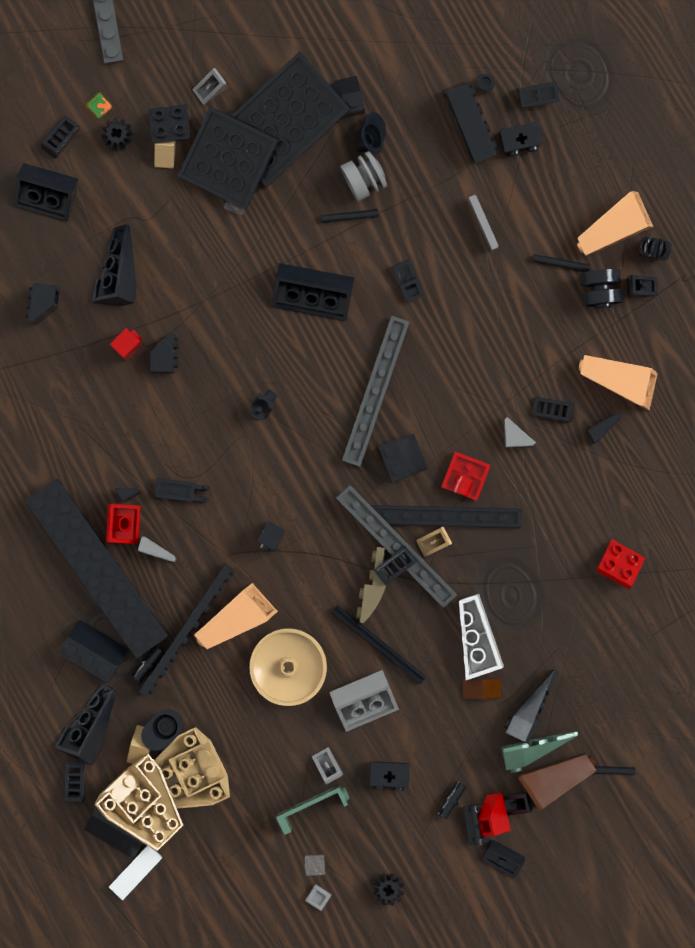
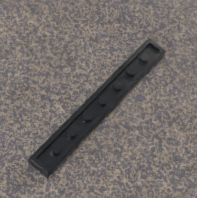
(450, 516)

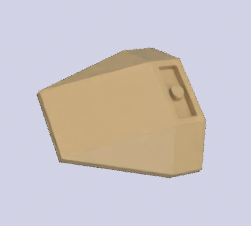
(193, 771)
(141, 804)

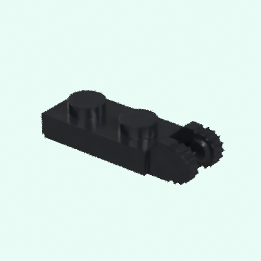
(179, 490)

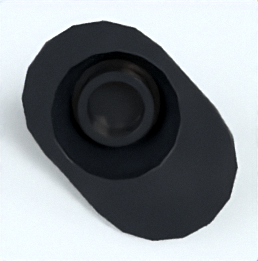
(371, 134)
(162, 729)

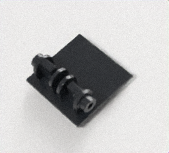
(169, 123)

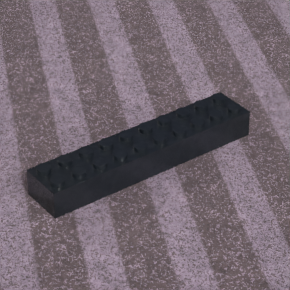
(97, 568)

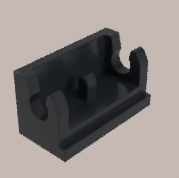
(538, 94)

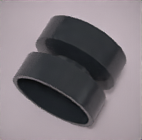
(602, 293)

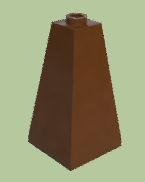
(554, 779)

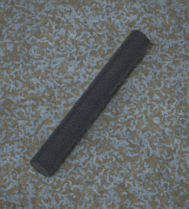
(350, 215)
(561, 263)
(615, 770)

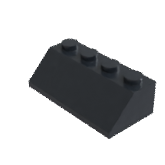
(312, 291)

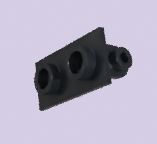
(473, 830)

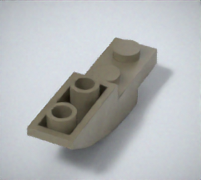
(372, 593)

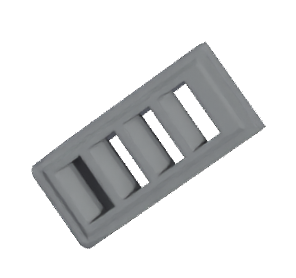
(151, 548)

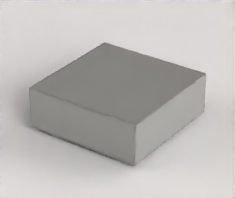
(318, 897)

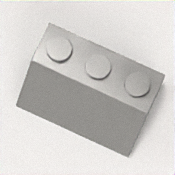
(364, 700)

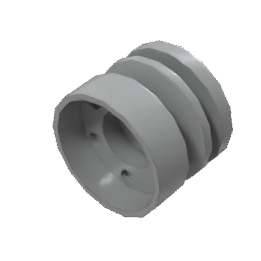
(363, 176)

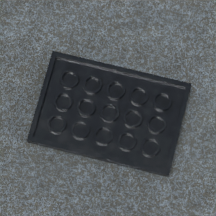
(295, 109)

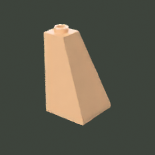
(617, 224)
(625, 379)
(240, 615)

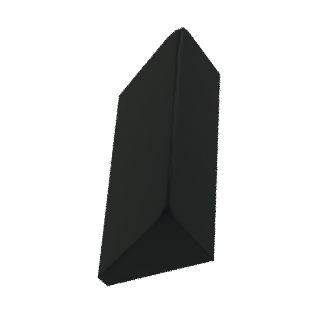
(128, 493)
(503, 858)

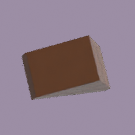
(482, 688)

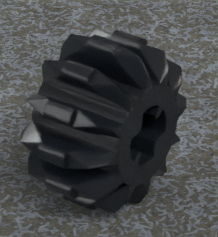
(115, 140)
(655, 248)
(382, 892)

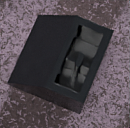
(43, 302)

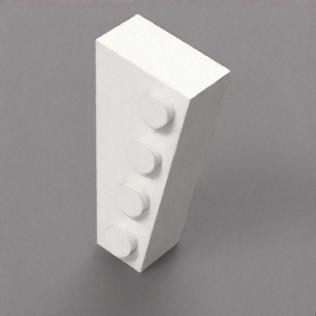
(478, 640)

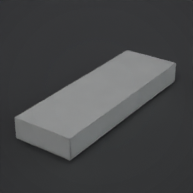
(483, 223)

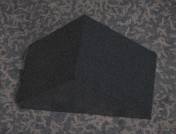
(641, 286)
(517, 803)

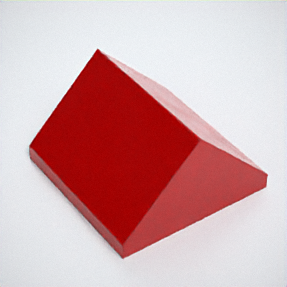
(123, 523)

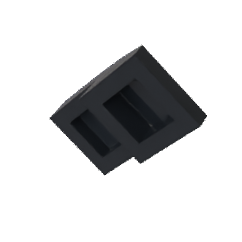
(407, 280)

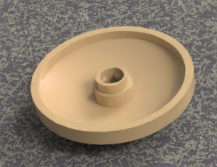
(288, 667)

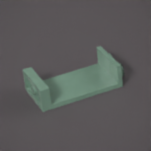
(282, 816)

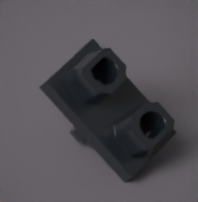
(263, 405)

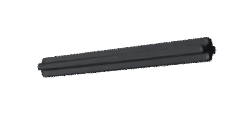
(378, 644)

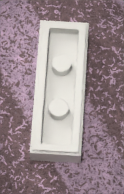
(135, 872)

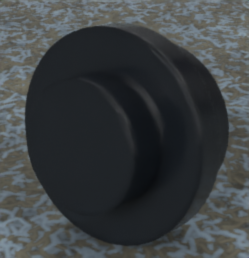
(485, 83)

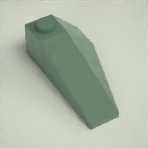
(522, 753)

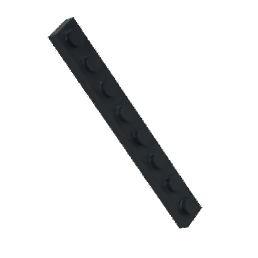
(182, 638)

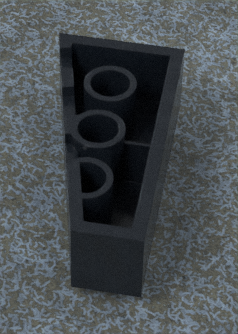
(470, 122)

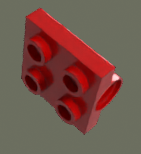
(465, 476)
(620, 564)

